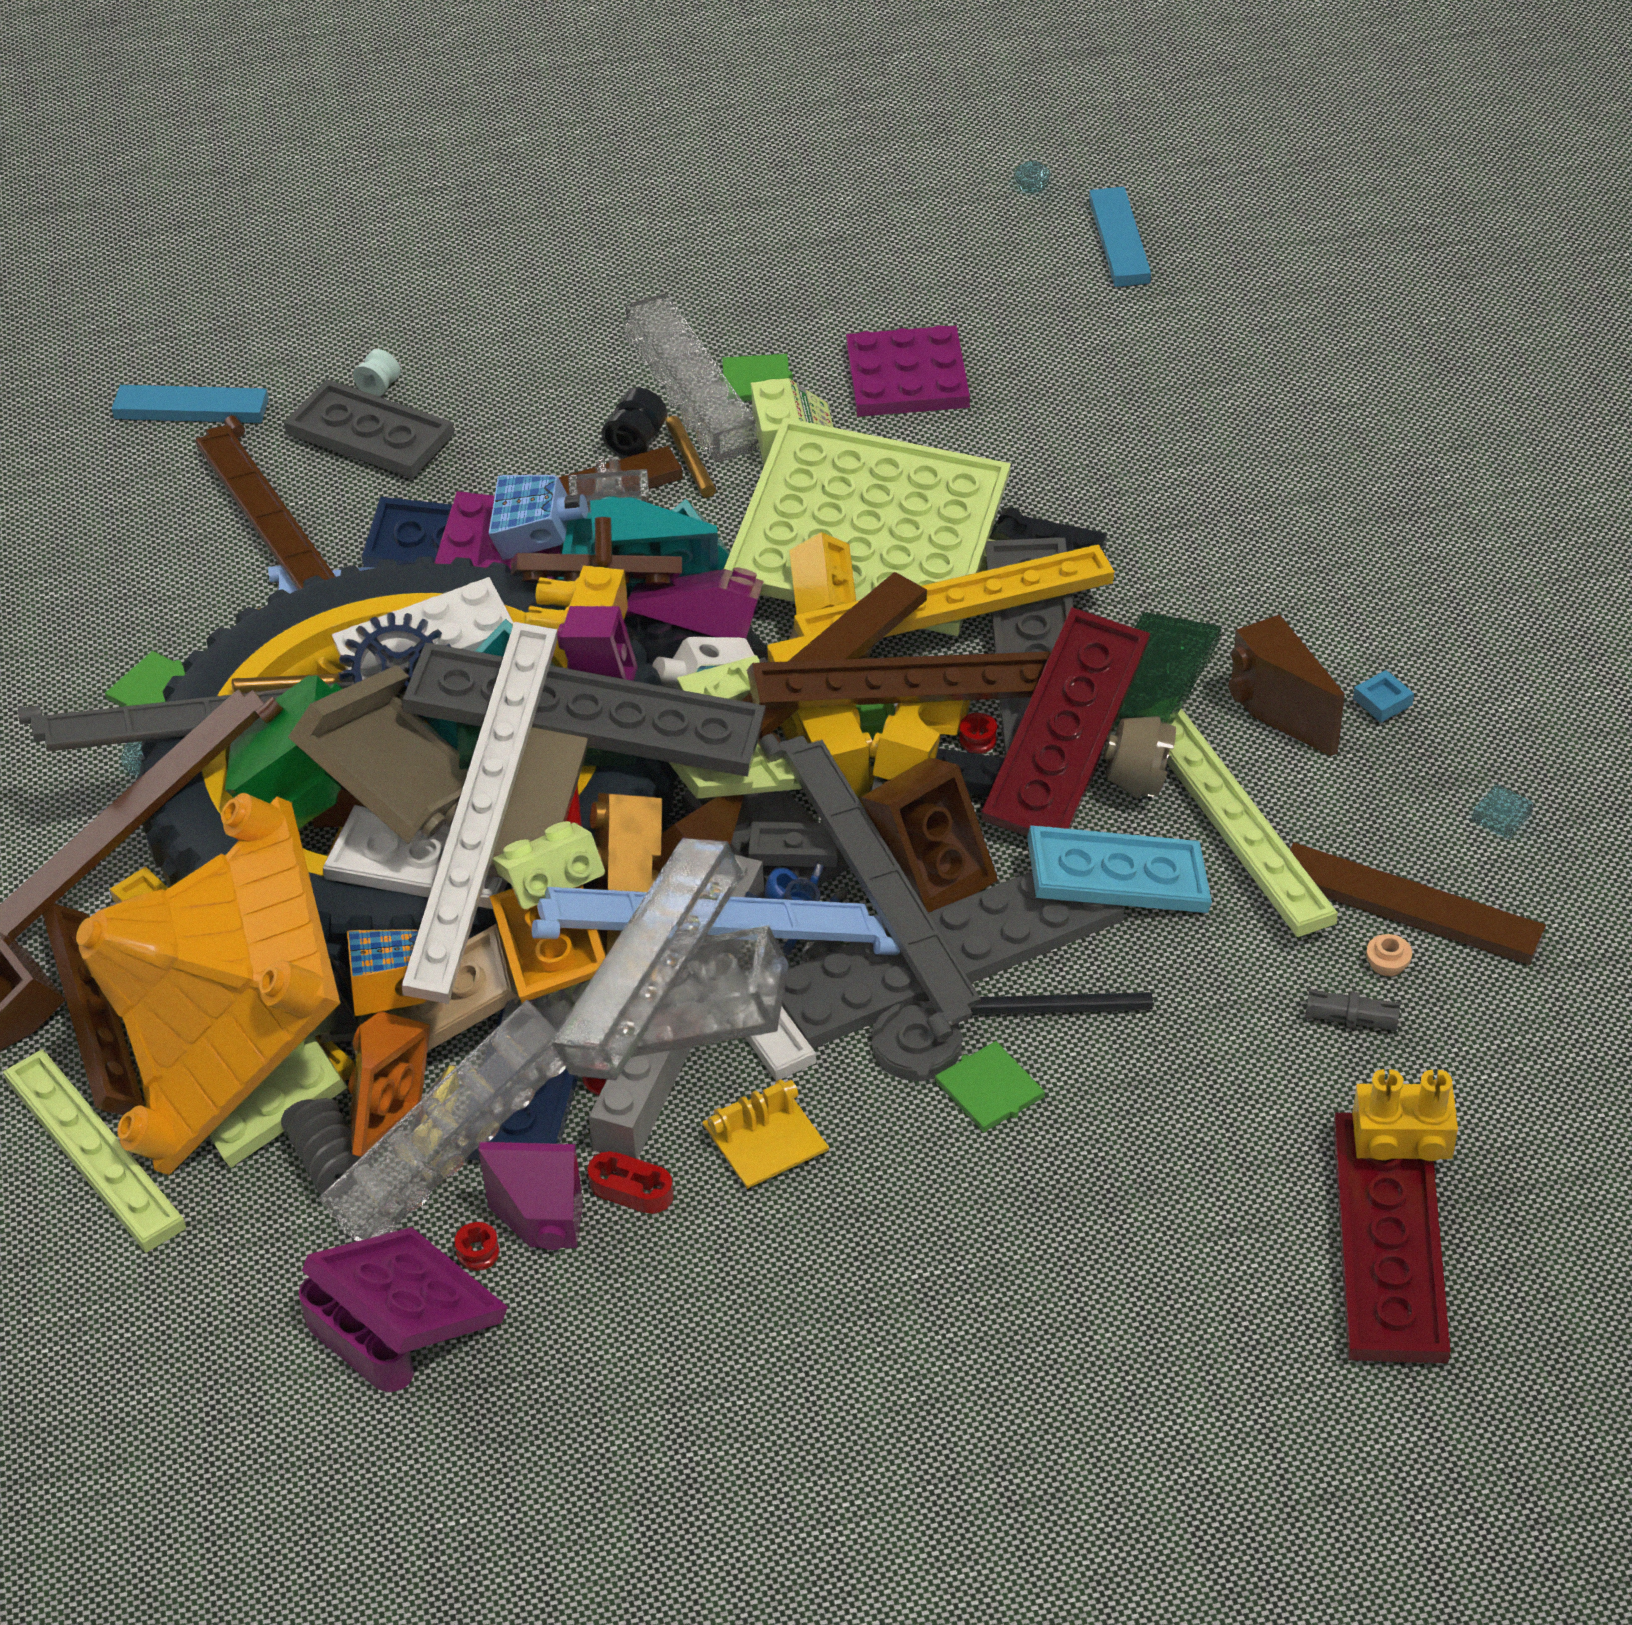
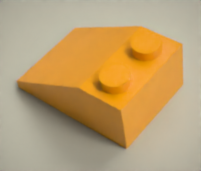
(544, 964)

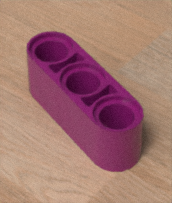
(360, 1350)

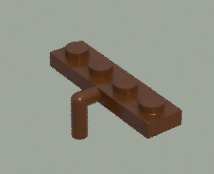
(654, 569)

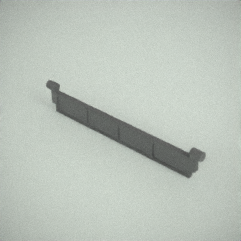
(125, 723)
(880, 879)

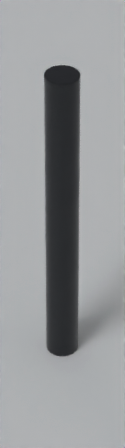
(1064, 1003)

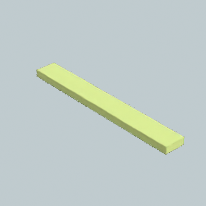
(1248, 832)

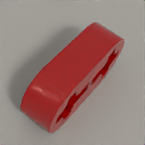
(630, 1182)

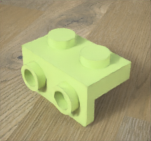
(558, 859)

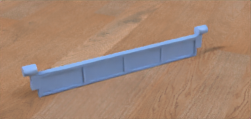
(785, 918)

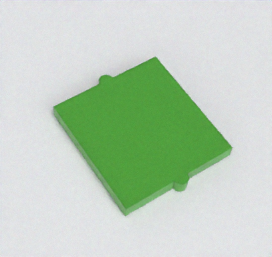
(745, 370)
(145, 681)
(989, 1086)

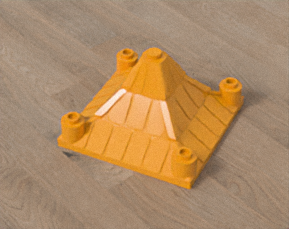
(214, 979)

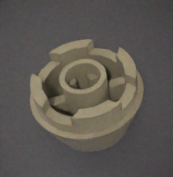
(1139, 755)

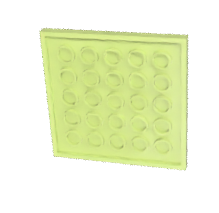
(885, 497)

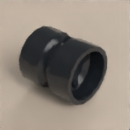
(634, 422)

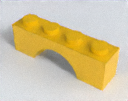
(914, 734)

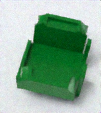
(273, 766)

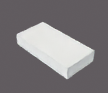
(783, 1050)

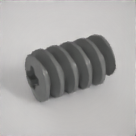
(320, 1139)

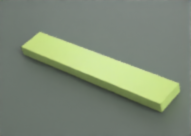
(95, 1151)

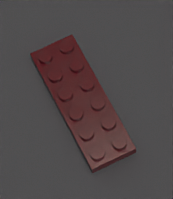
(1066, 724)
(1390, 1255)

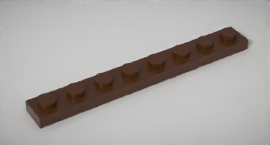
(895, 679)

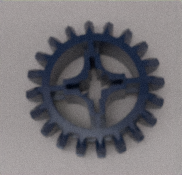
(382, 653)

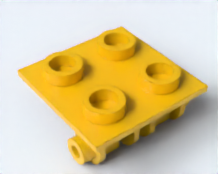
(765, 1133)

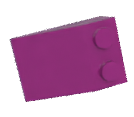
(706, 602)

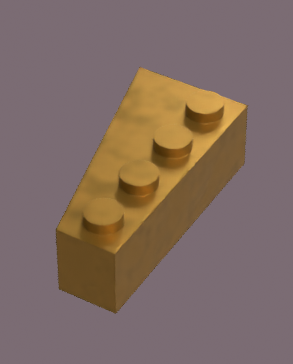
(627, 844)

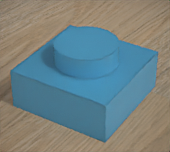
(1383, 696)

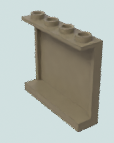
(384, 755)

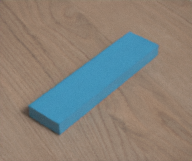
(1119, 236)
(189, 403)

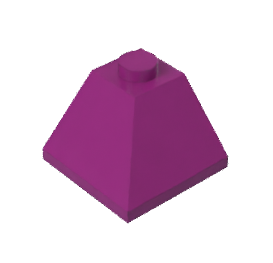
(535, 1191)

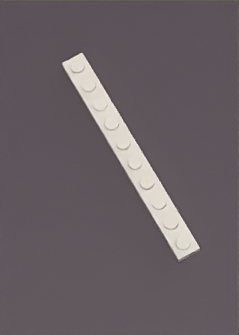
(479, 815)

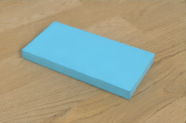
(1118, 869)

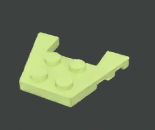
(763, 774)

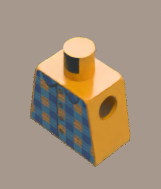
(379, 968)

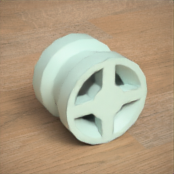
(376, 372)

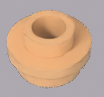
(1389, 954)

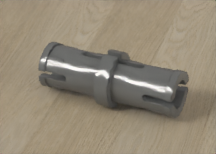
(1353, 1010)

